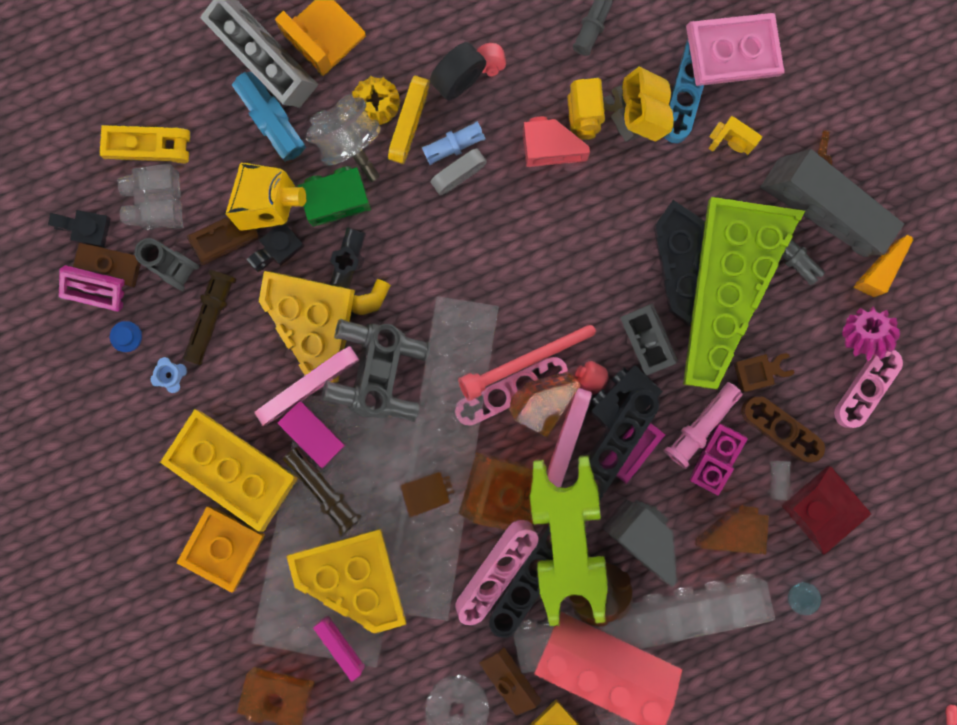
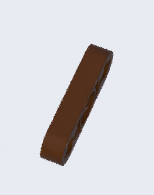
(796, 449)

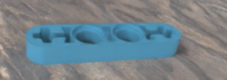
(684, 84)

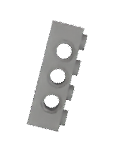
(259, 51)

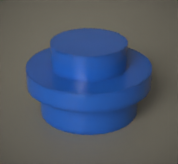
(125, 336)

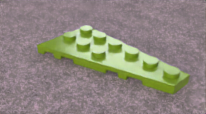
(735, 269)

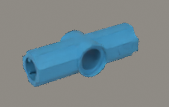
(269, 116)

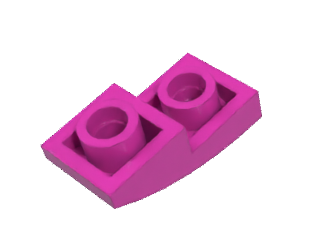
(718, 459)

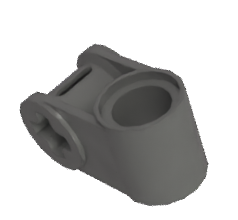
(169, 265)

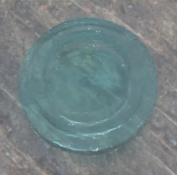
(804, 598)

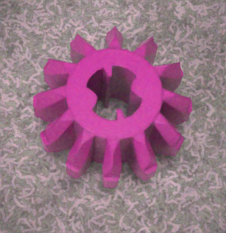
(871, 333)

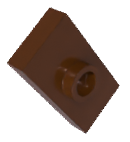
(219, 240)
(107, 263)
(510, 681)

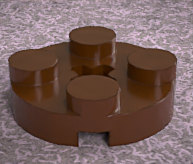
(617, 602)

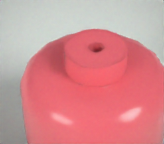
(494, 58)
(592, 377)

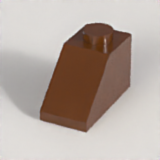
(427, 492)

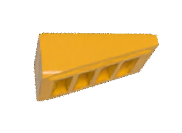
(883, 271)

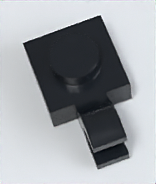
(85, 228)
(278, 245)

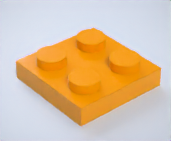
(220, 548)

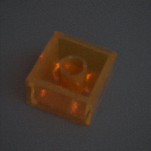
(497, 492)

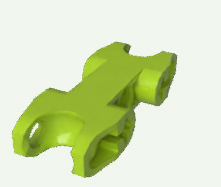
(571, 567)

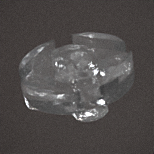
(458, 690)

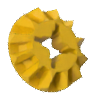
(387, 107)

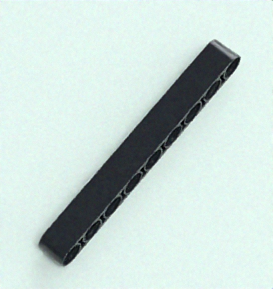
(605, 474)

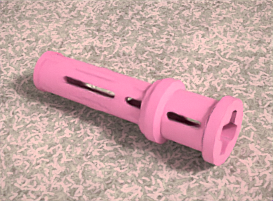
(695, 436)

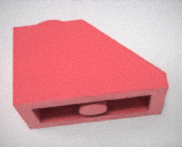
(551, 143)

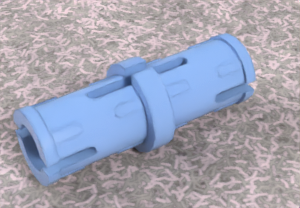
(453, 143)

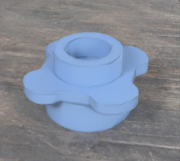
(159, 375)

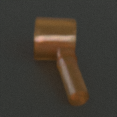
(822, 151)

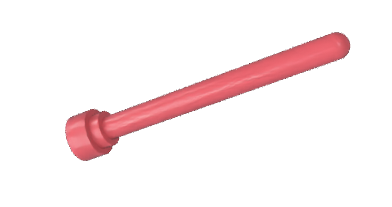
(473, 385)

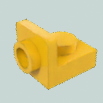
(739, 136)

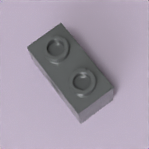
(649, 339)

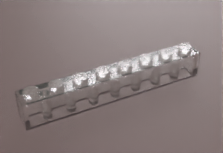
(668, 618)

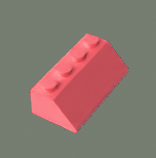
(609, 672)

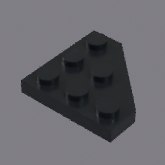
(679, 249)

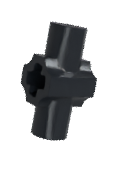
(351, 244)

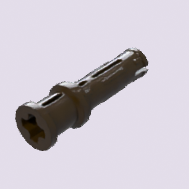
(212, 303)
(331, 502)

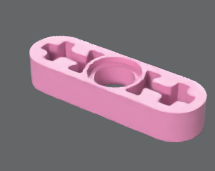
(862, 411)

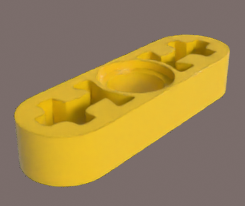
(408, 119)

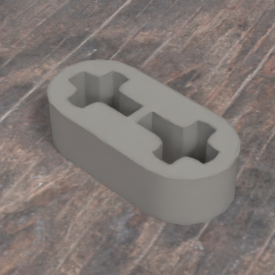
(458, 171)

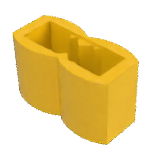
(647, 104)
(586, 108)

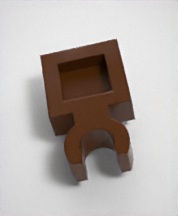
(759, 373)

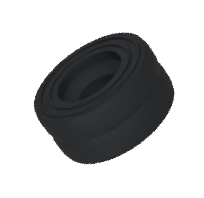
(458, 71)

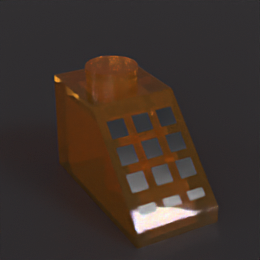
(543, 401)
(737, 532)

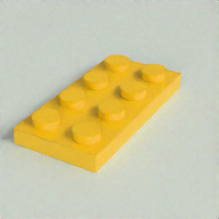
(229, 470)

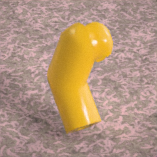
(373, 301)

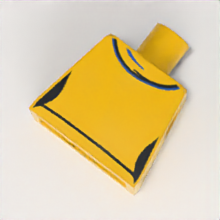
(262, 197)

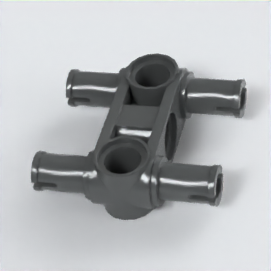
(376, 371)

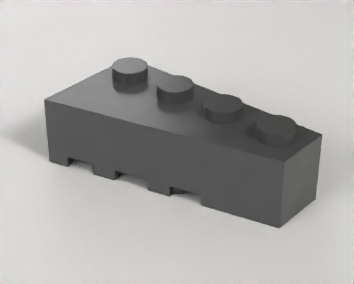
(832, 202)

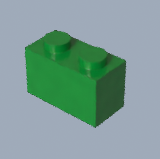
(334, 196)

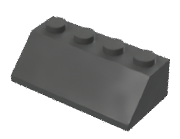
(645, 536)

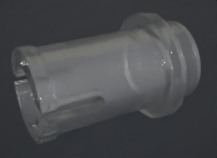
(780, 480)

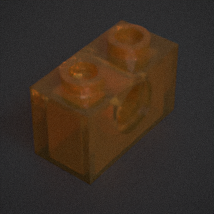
(293, 691)

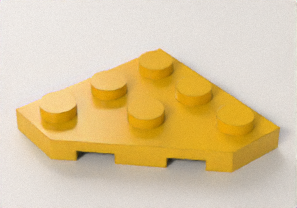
(306, 316)
(352, 579)

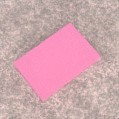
(735, 49)

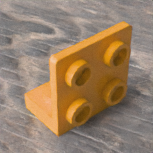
(321, 33)

